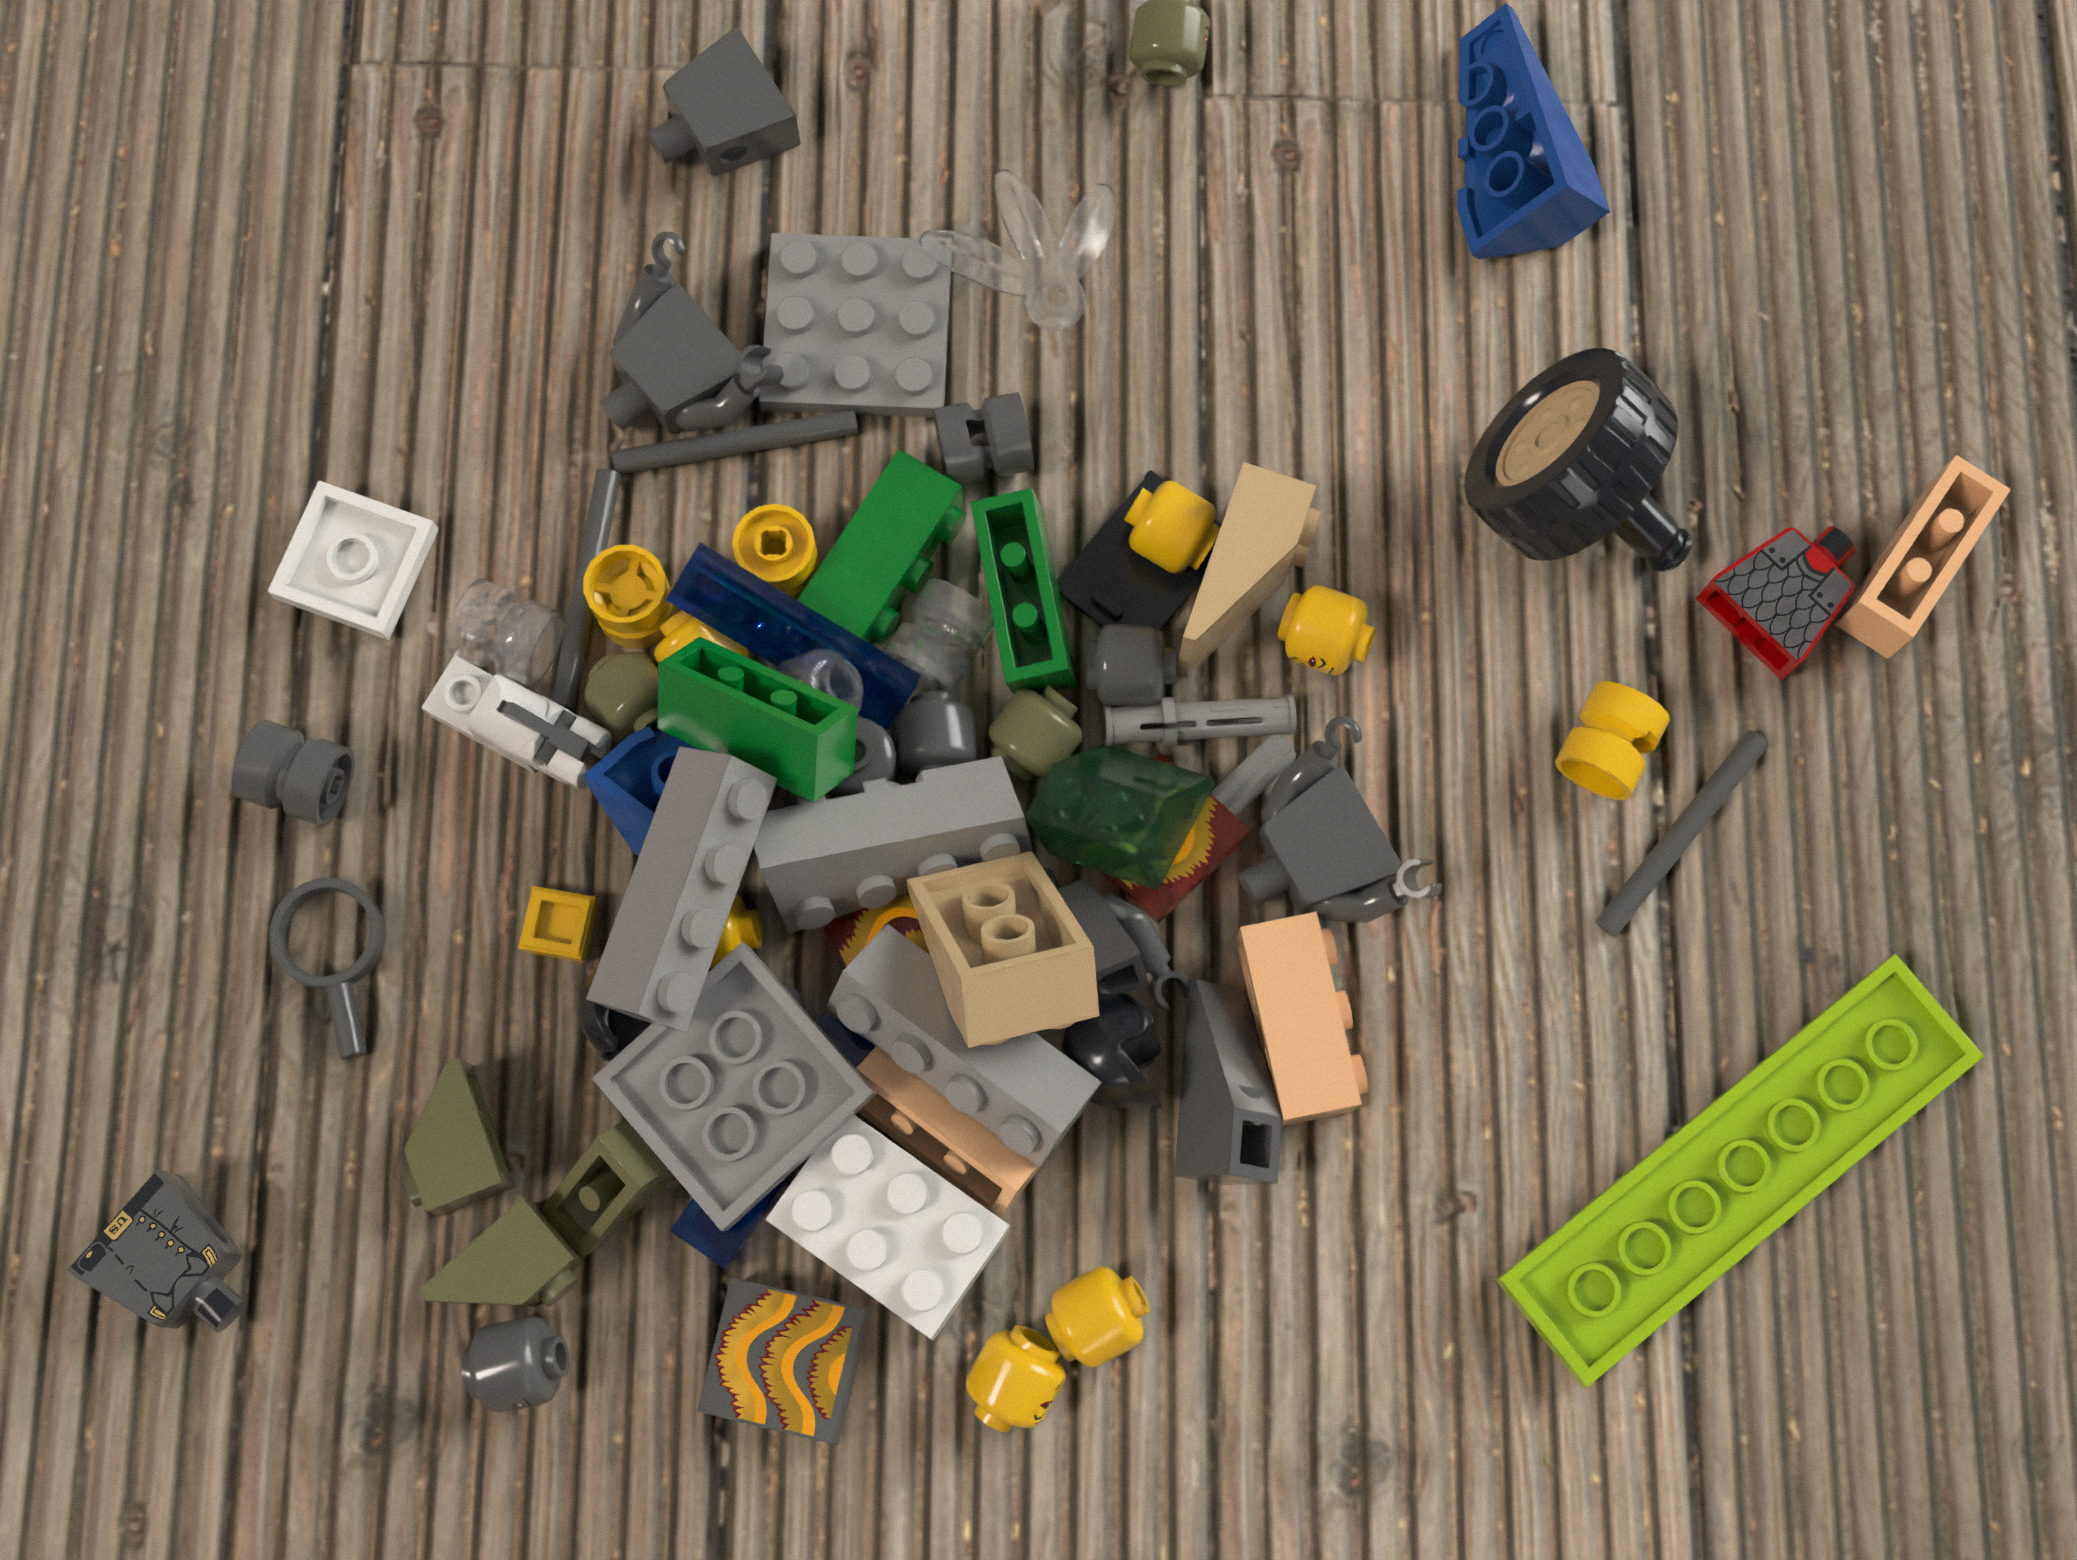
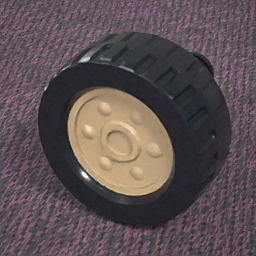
(1579, 462)

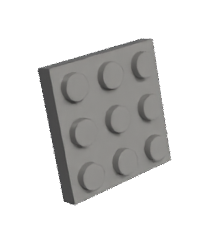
(855, 325)
(738, 1091)

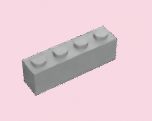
(682, 888)
(1014, 1088)

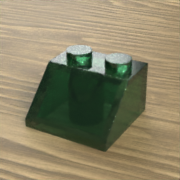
(1118, 812)

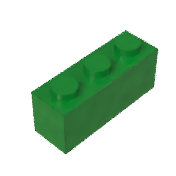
(886, 549)
(1023, 592)
(758, 716)

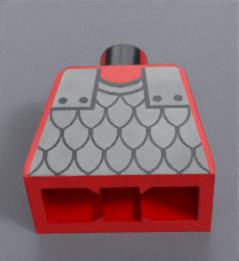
(1783, 595)

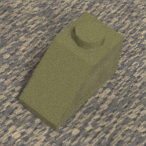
(454, 1146)
(606, 1188)
(509, 1264)

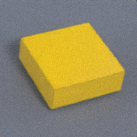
(558, 924)

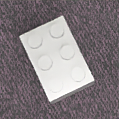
(889, 1225)

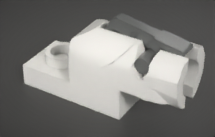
(516, 722)

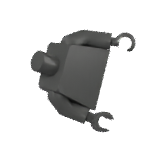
(679, 359)
(1327, 844)
(1122, 942)

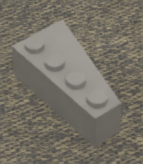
(864, 846)

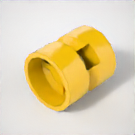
(782, 563)
(628, 595)
(1610, 746)

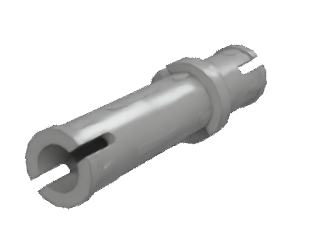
(1199, 720)

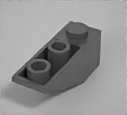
(1226, 1097)

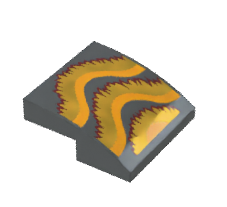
(784, 1361)

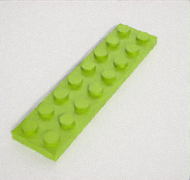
(1738, 1170)

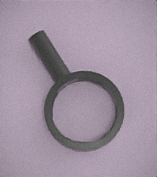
(338, 986)

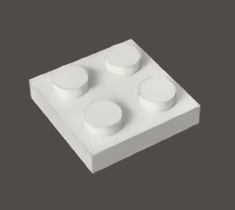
(353, 560)

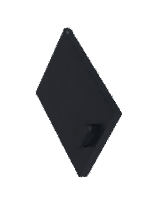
(1124, 580)

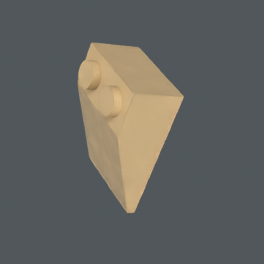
(1259, 539)
(1005, 949)

